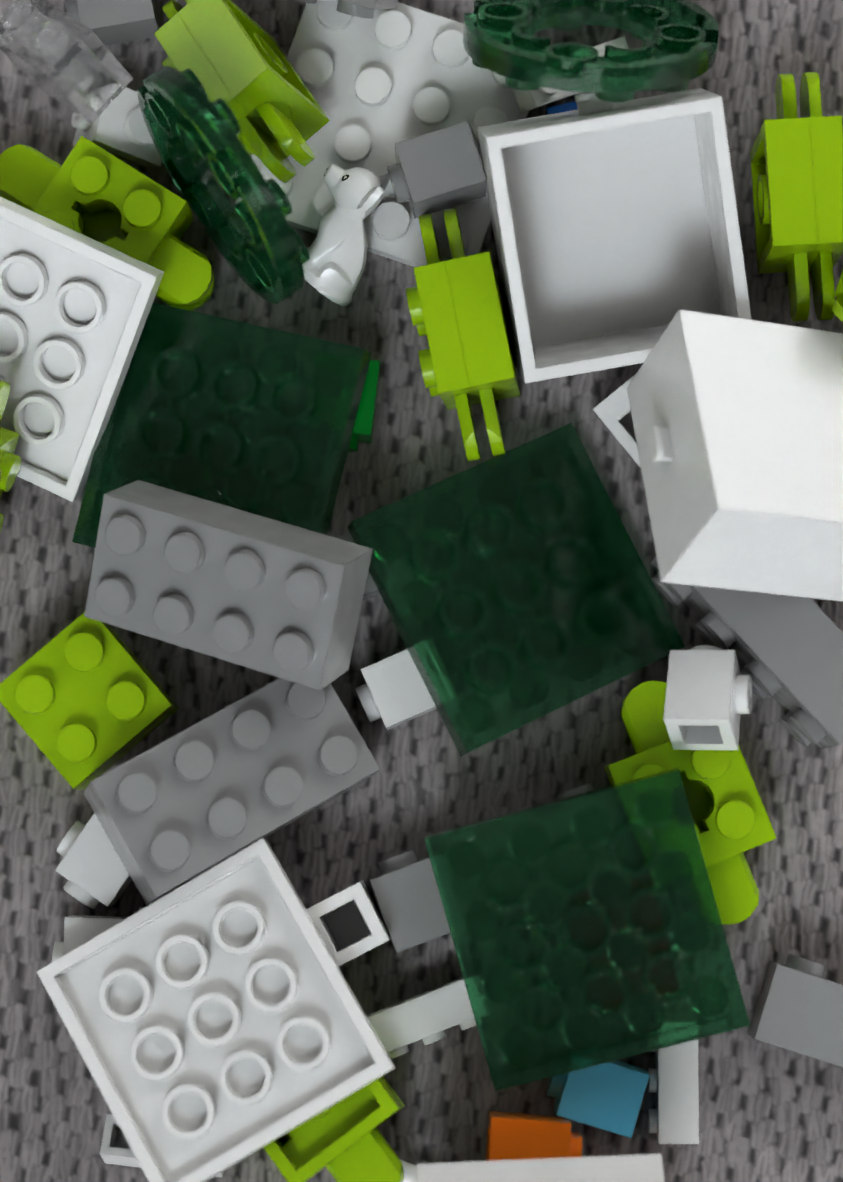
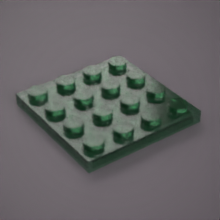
(231, 419)
(515, 588)
(587, 929)

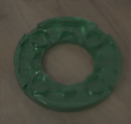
(676, 46)
(203, 138)

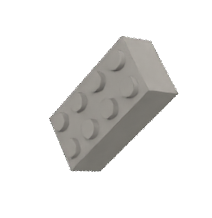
(227, 583)
(783, 645)
(228, 783)

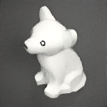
(341, 239)

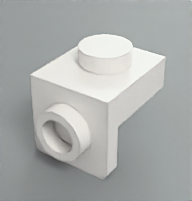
(120, 130)

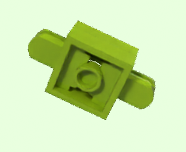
(250, 73)
(799, 195)
(115, 207)
(466, 333)
(719, 794)
(343, 1140)

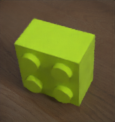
(85, 700)

